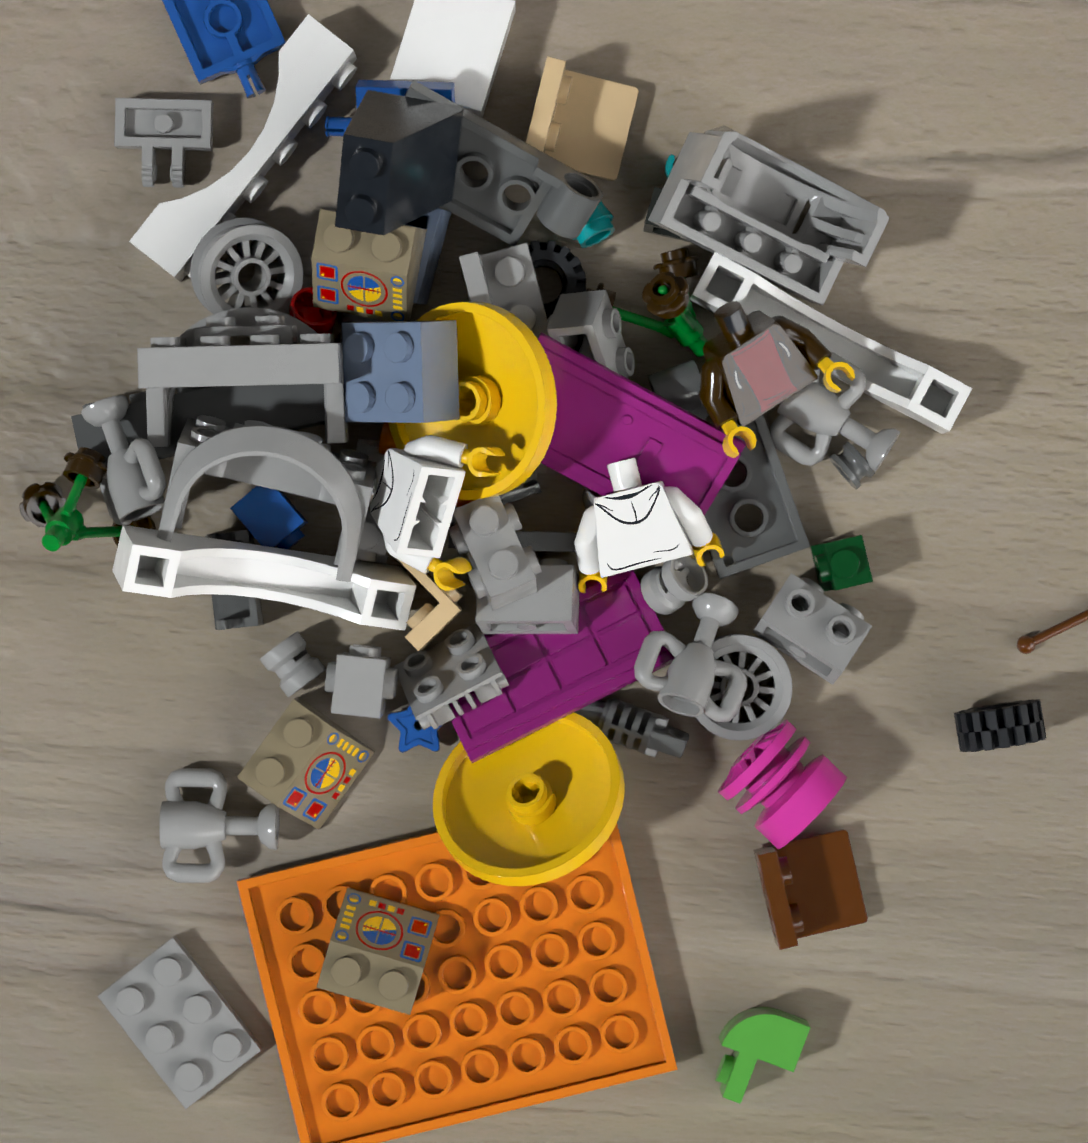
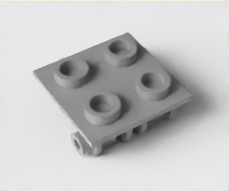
(449, 672)

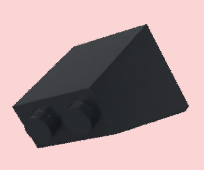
(397, 161)

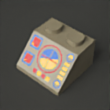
(365, 270)
(305, 763)
(378, 951)

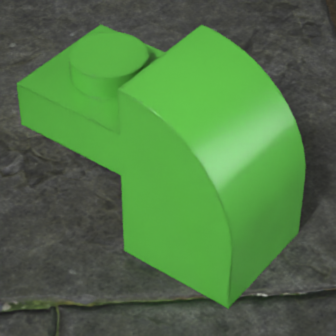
(760, 1035)

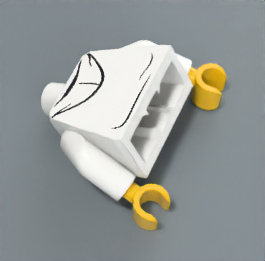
(418, 499)
(638, 527)

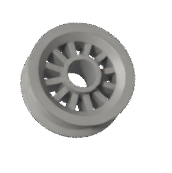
(239, 232)
(781, 689)

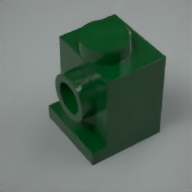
(841, 563)

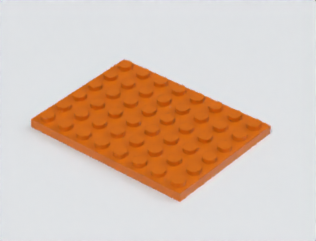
(515, 1005)

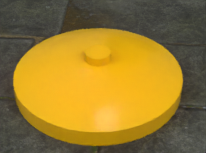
(503, 397)
(532, 804)

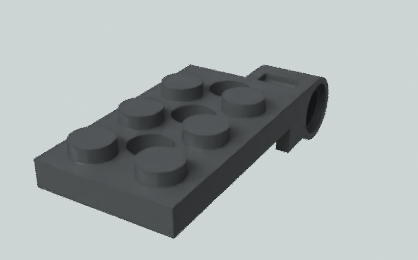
(557, 192)
(763, 487)

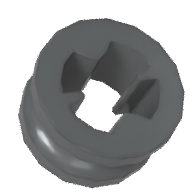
(851, 465)

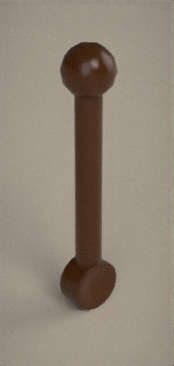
(1027, 644)

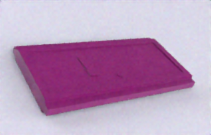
(615, 419)
(561, 672)

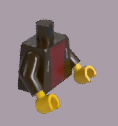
(757, 367)

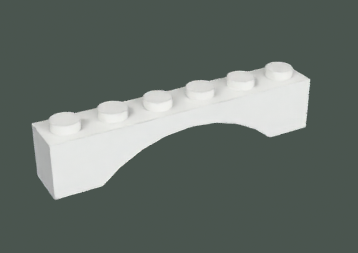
(309, 69)
(889, 375)
(202, 565)

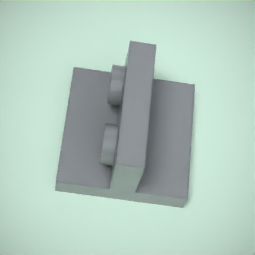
(507, 281)

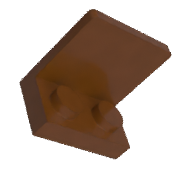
(810, 887)

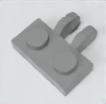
(163, 126)

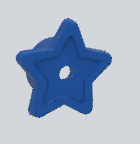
(410, 736)

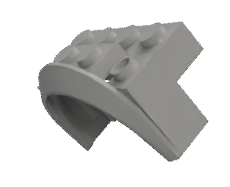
(746, 203)
(207, 359)
(274, 460)

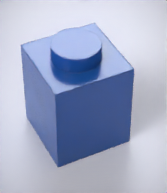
(270, 517)

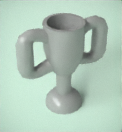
(828, 415)
(133, 472)
(693, 670)
(206, 825)

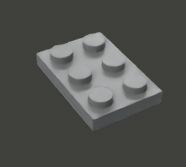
(180, 1022)

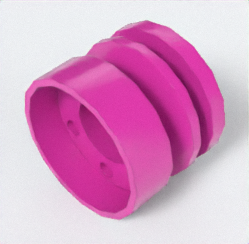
(782, 784)

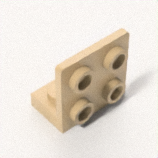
(582, 120)
(429, 620)

